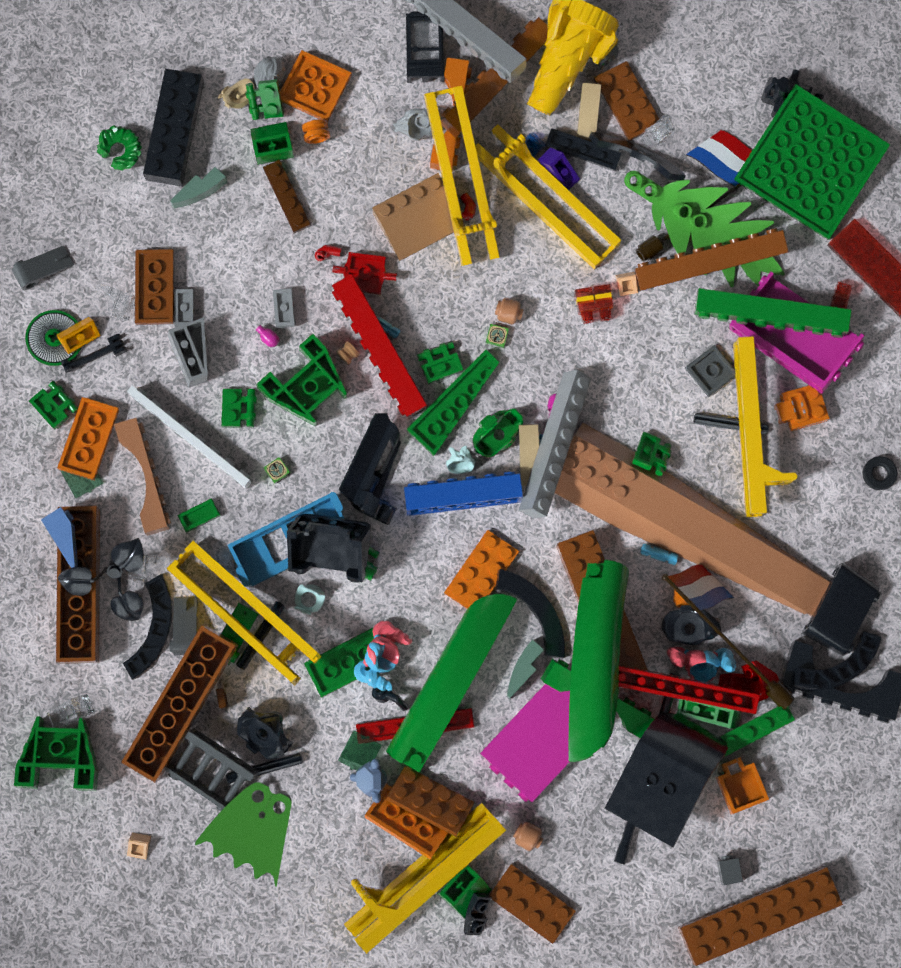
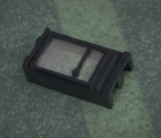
(423, 48)

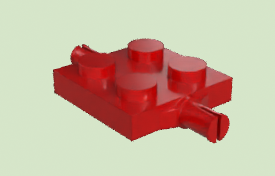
(367, 270)

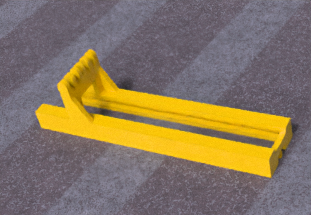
(520, 149)
(488, 222)
(755, 473)
(296, 642)
(379, 901)

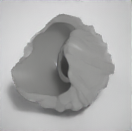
(270, 69)
(414, 124)

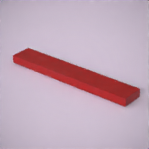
(387, 729)

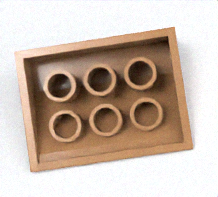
(415, 217)

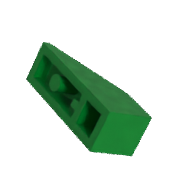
(710, 714)

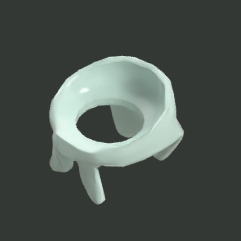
(461, 461)
(320, 598)

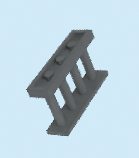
(212, 751)

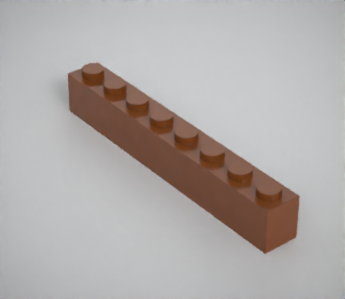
(489, 81)
(711, 260)

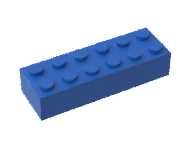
(463, 494)

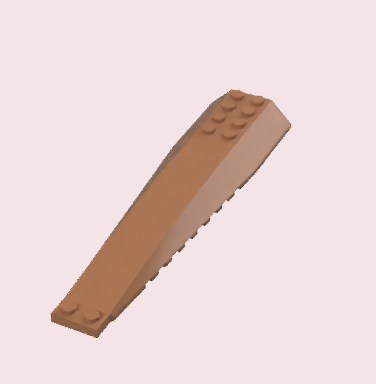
(681, 521)

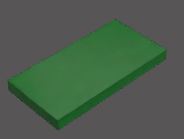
(337, 665)

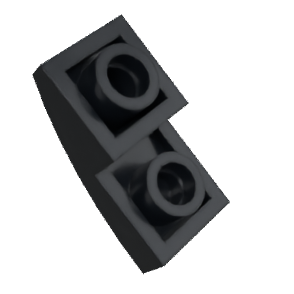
(475, 918)

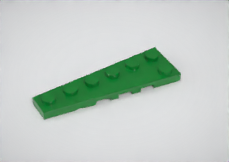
(445, 412)

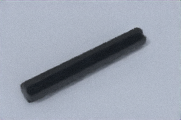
(722, 422)
(260, 634)
(270, 766)

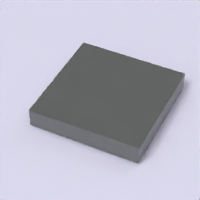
(711, 371)

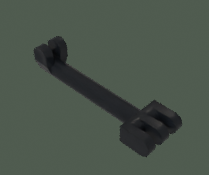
(113, 346)

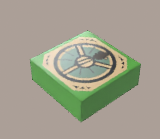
(497, 335)
(276, 470)

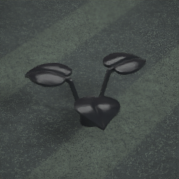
(126, 556)

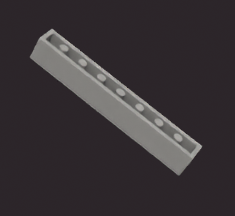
(474, 36)
(555, 444)

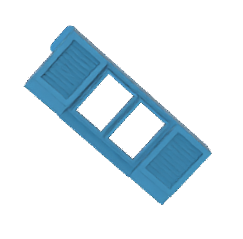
(252, 554)

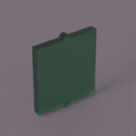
(81, 485)
(359, 750)

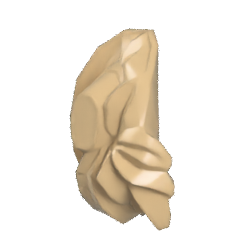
(235, 95)

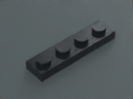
(583, 149)

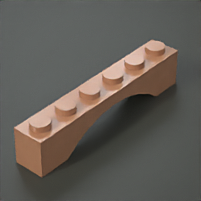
(152, 514)

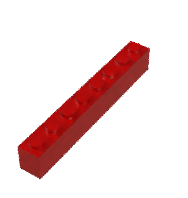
(379, 345)
(688, 689)

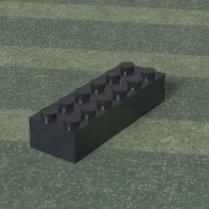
(173, 127)

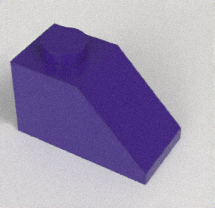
(559, 167)

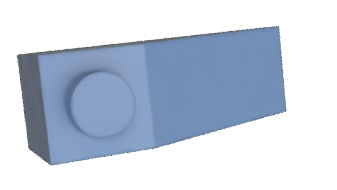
(62, 531)

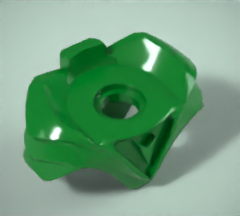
(484, 439)

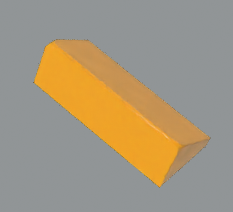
(78, 335)

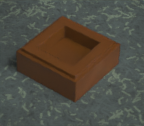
(222, 698)

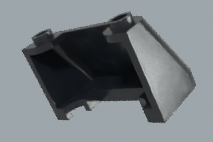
(328, 545)
(842, 610)

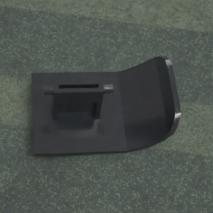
(666, 776)

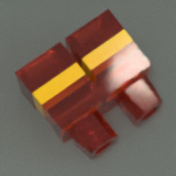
(585, 303)

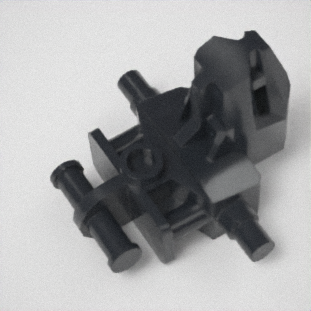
(781, 90)

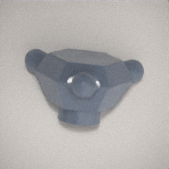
(370, 779)

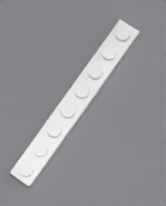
(196, 441)

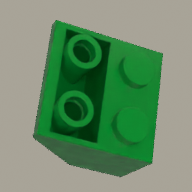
(271, 143)
(461, 889)

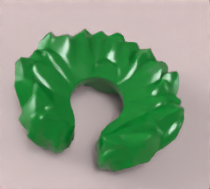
(132, 145)

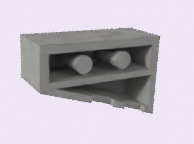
(190, 350)

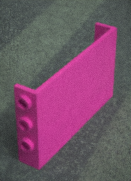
(806, 355)
(533, 744)

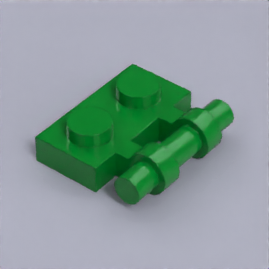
(270, 99)
(440, 368)
(48, 408)
(232, 408)
(646, 452)

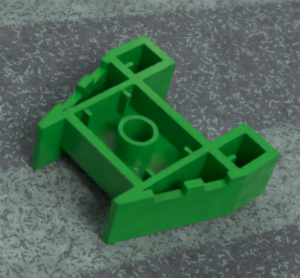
(308, 387)
(57, 750)

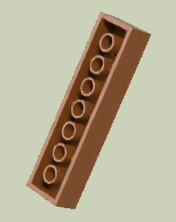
(575, 556)
(80, 615)
(179, 703)
(760, 916)

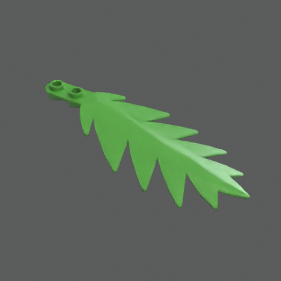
(686, 214)

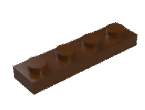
(286, 196)

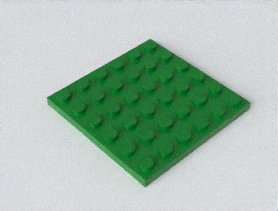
(811, 162)

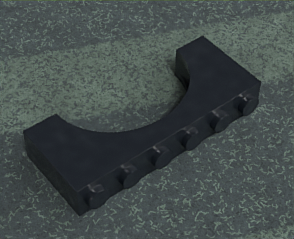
(880, 701)

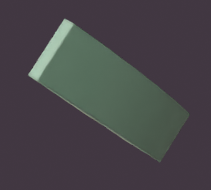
(199, 189)
(523, 669)

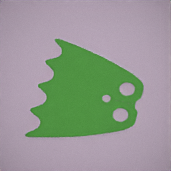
(248, 836)

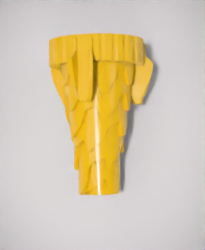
(573, 35)

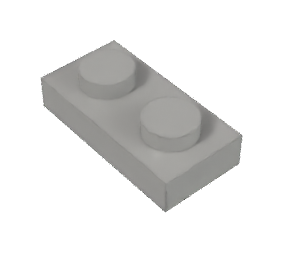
(183, 306)
(283, 308)

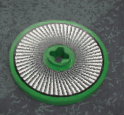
(38, 340)

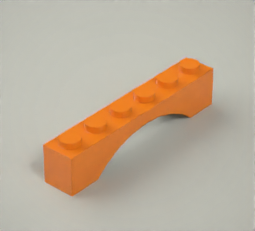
(455, 75)

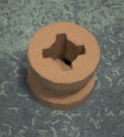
(347, 353)

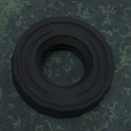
(884, 462)

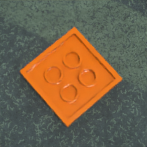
(314, 86)

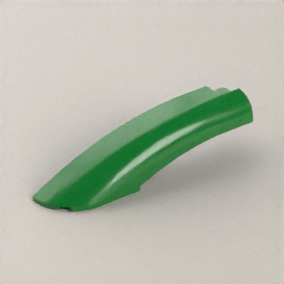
(596, 658)
(450, 680)

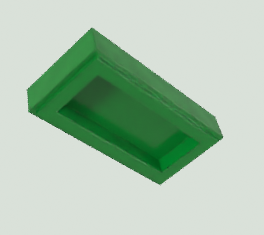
(199, 515)

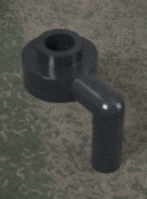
(386, 695)

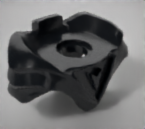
(675, 622)
(263, 733)

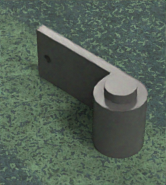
(32, 270)
(183, 624)

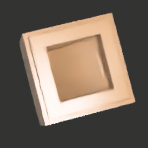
(627, 283)
(138, 845)

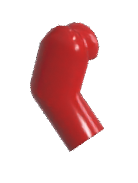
(470, 207)
(327, 250)

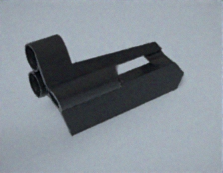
(362, 483)

